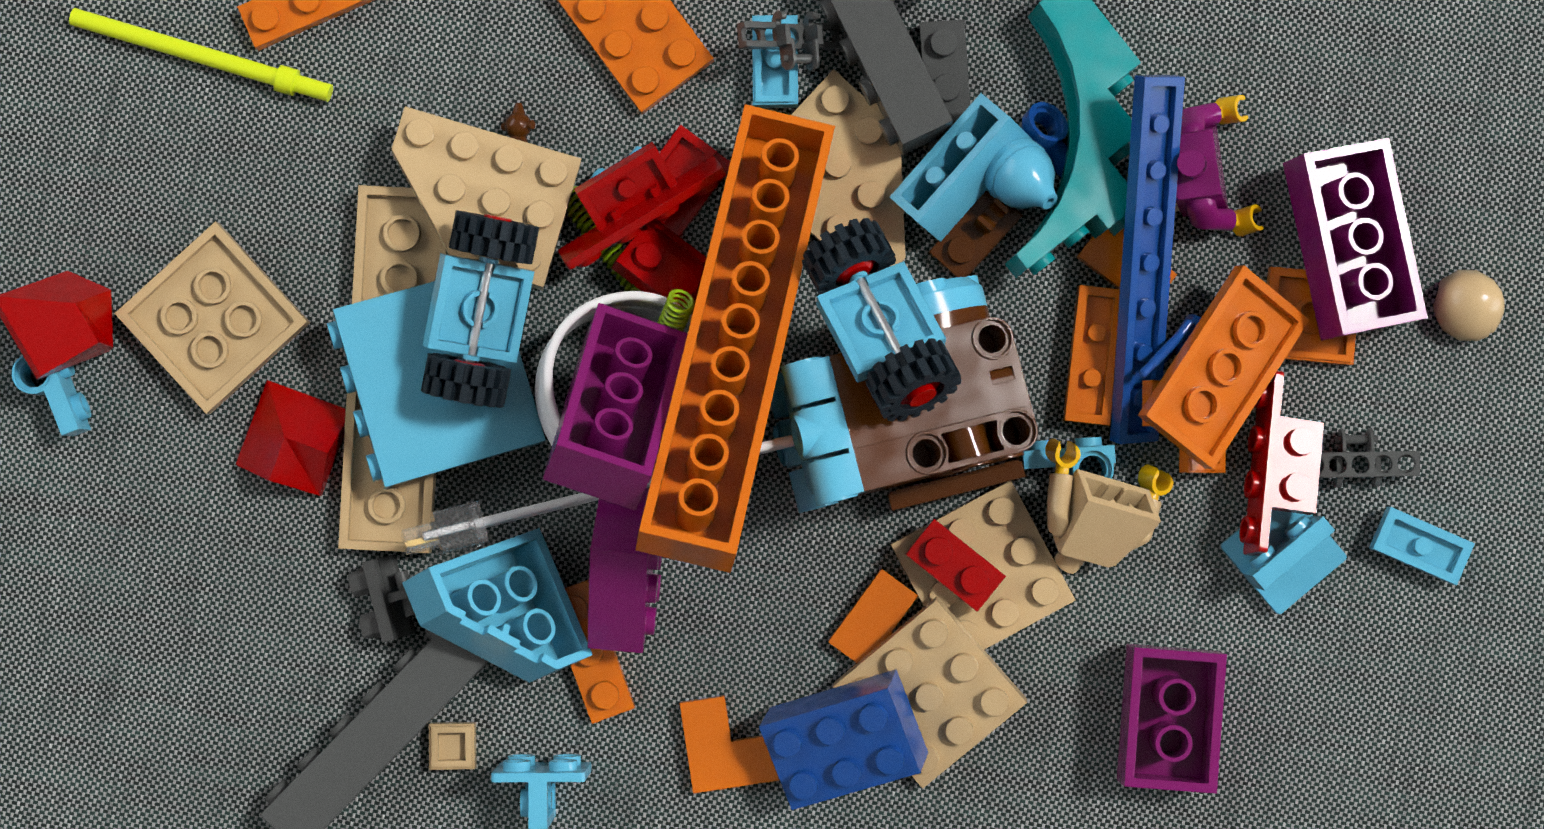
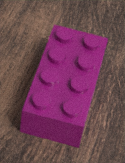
(1354, 239)
(616, 407)

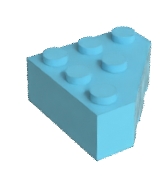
(503, 607)

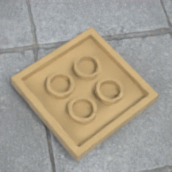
(212, 318)
(1006, 537)
(948, 681)

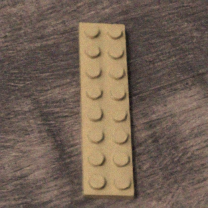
(392, 253)

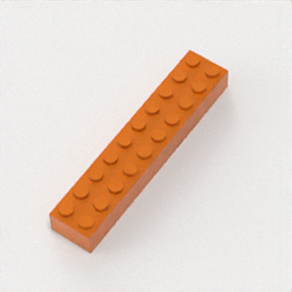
(735, 341)

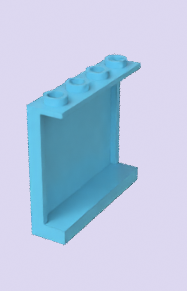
(406, 427)

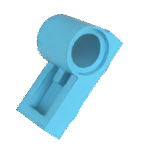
(67, 405)
(1088, 446)

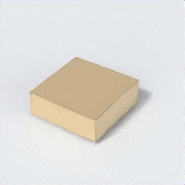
(452, 745)

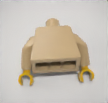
(1099, 516)

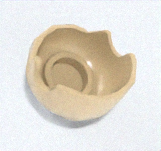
(1468, 305)

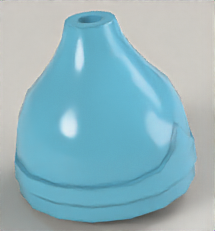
(1022, 175)

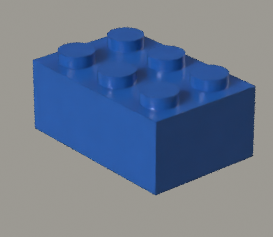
(844, 740)

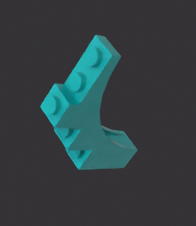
(1092, 70)

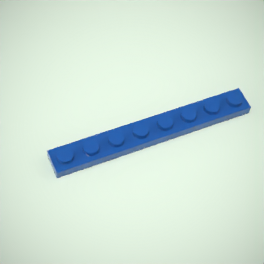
(1146, 247)

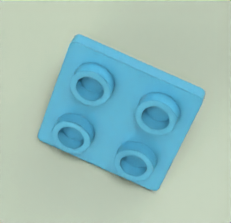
(1296, 558)
(539, 795)

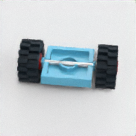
(478, 309)
(880, 320)

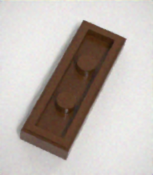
(955, 484)

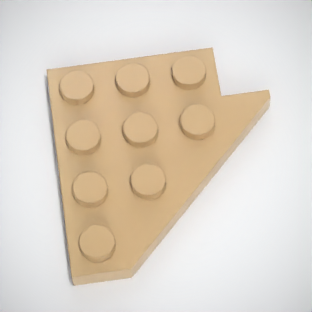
(859, 166)
(485, 173)

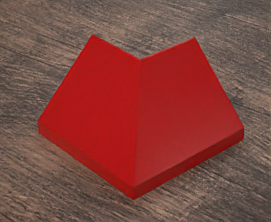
(59, 321)
(293, 439)

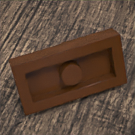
(975, 235)

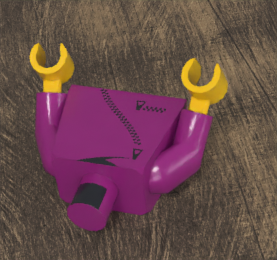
(1200, 170)

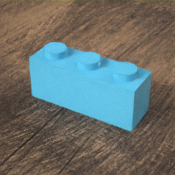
(954, 170)

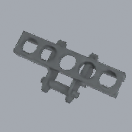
(787, 45)
(1371, 456)

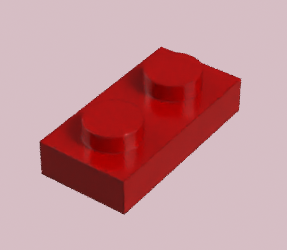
(955, 565)

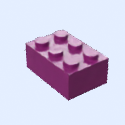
(621, 581)
(1171, 718)

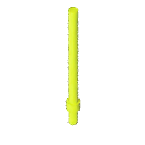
(283, 79)

